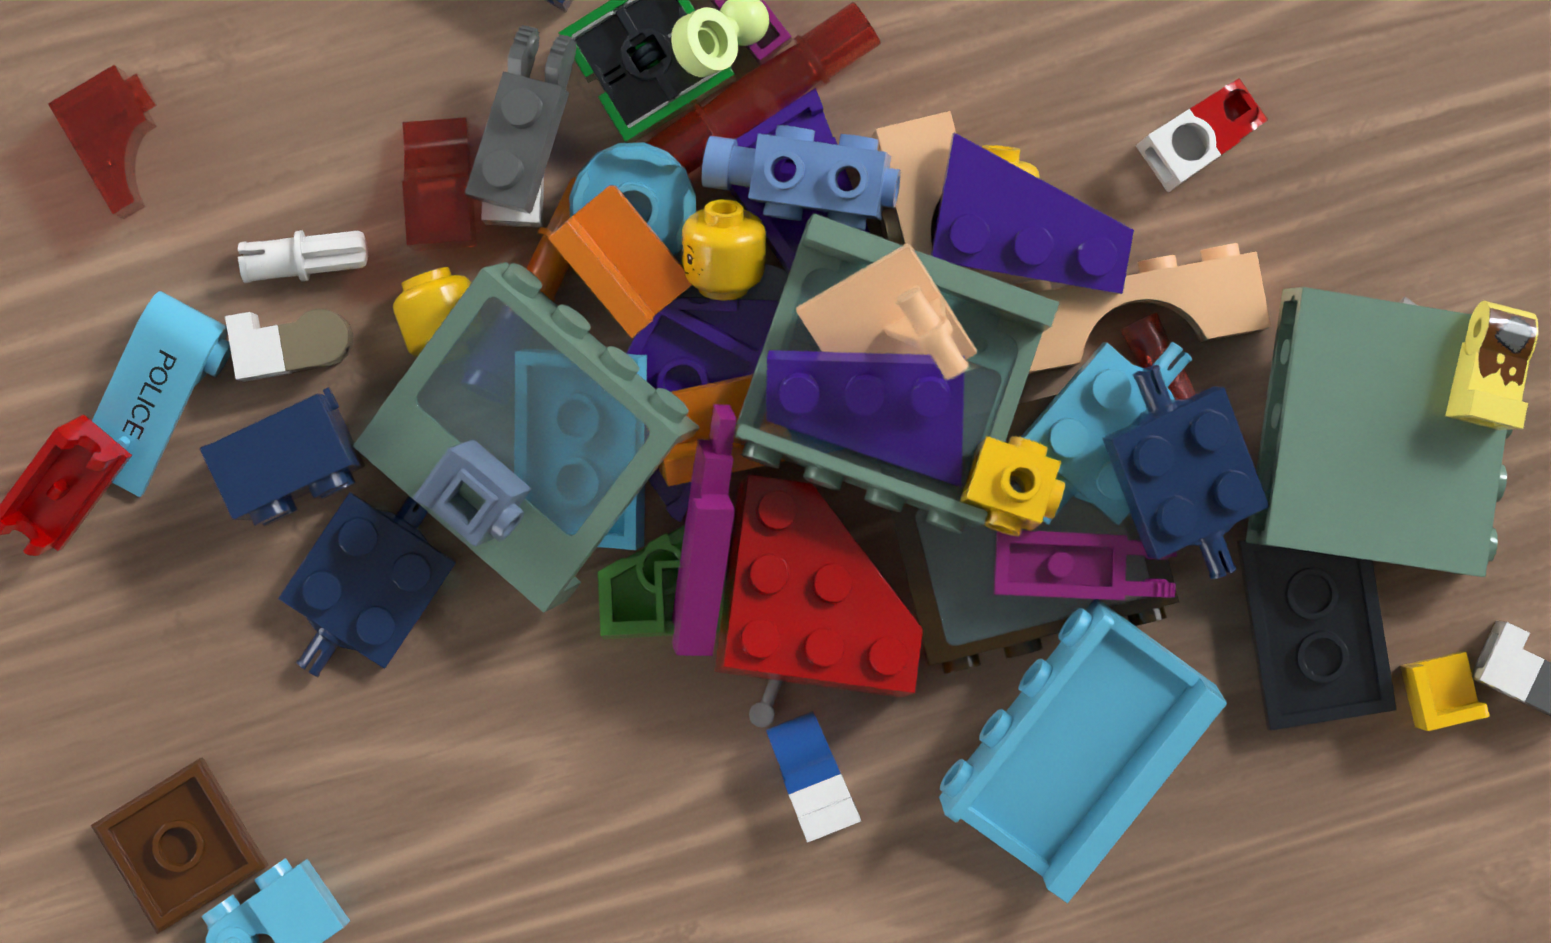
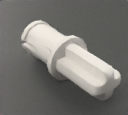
(302, 255)

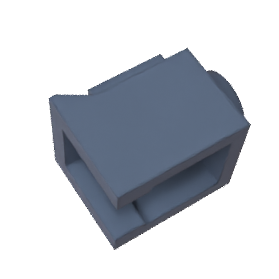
(487, 477)

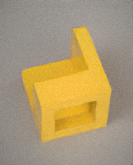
(1442, 692)

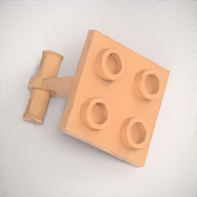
(889, 310)

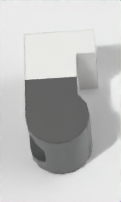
(1512, 669)

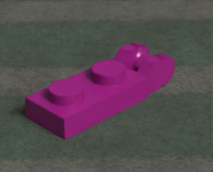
(1071, 566)

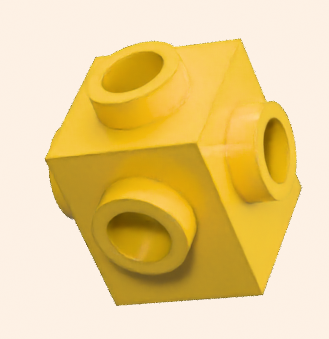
(990, 490)

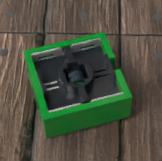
(645, 84)

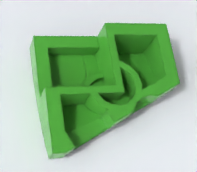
(641, 590)

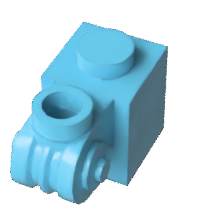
(289, 908)

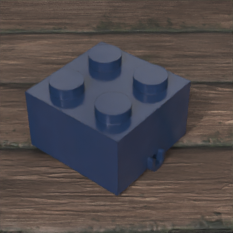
(284, 459)

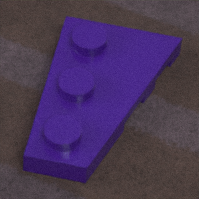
(1024, 227)
(872, 405)

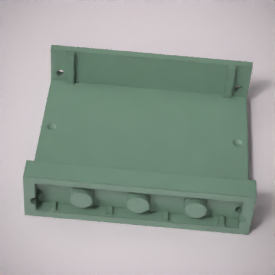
(1362, 439)

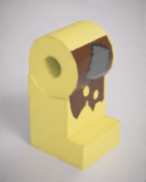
(1494, 367)

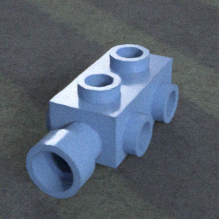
(815, 178)

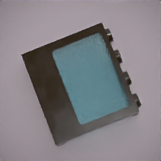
(954, 579)

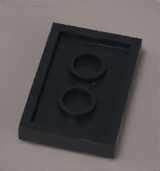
(1315, 635)

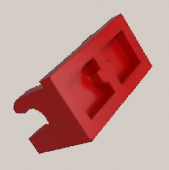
(62, 485)

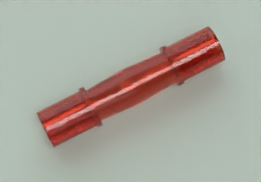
(771, 86)

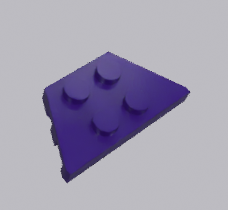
(696, 345)

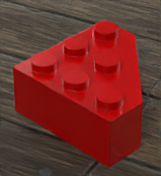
(809, 599)

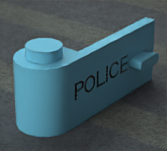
(154, 379)

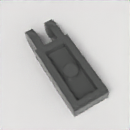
(522, 124)

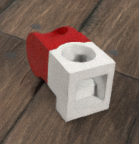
(1201, 134)

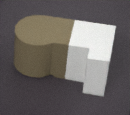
(310, 343)

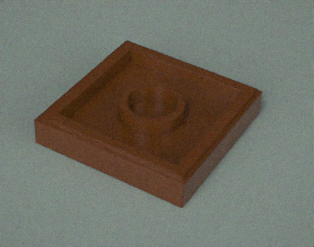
(179, 845)

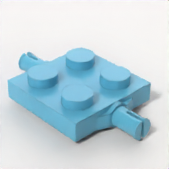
(1089, 407)

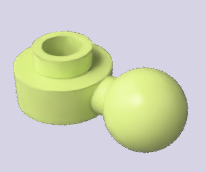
(710, 38)

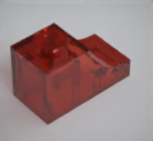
(106, 126)
(435, 185)

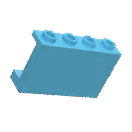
(1081, 747)

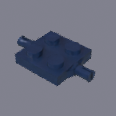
(1185, 472)
(366, 581)

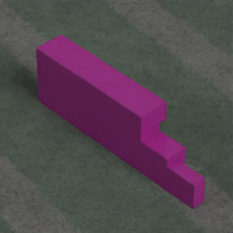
(705, 540)

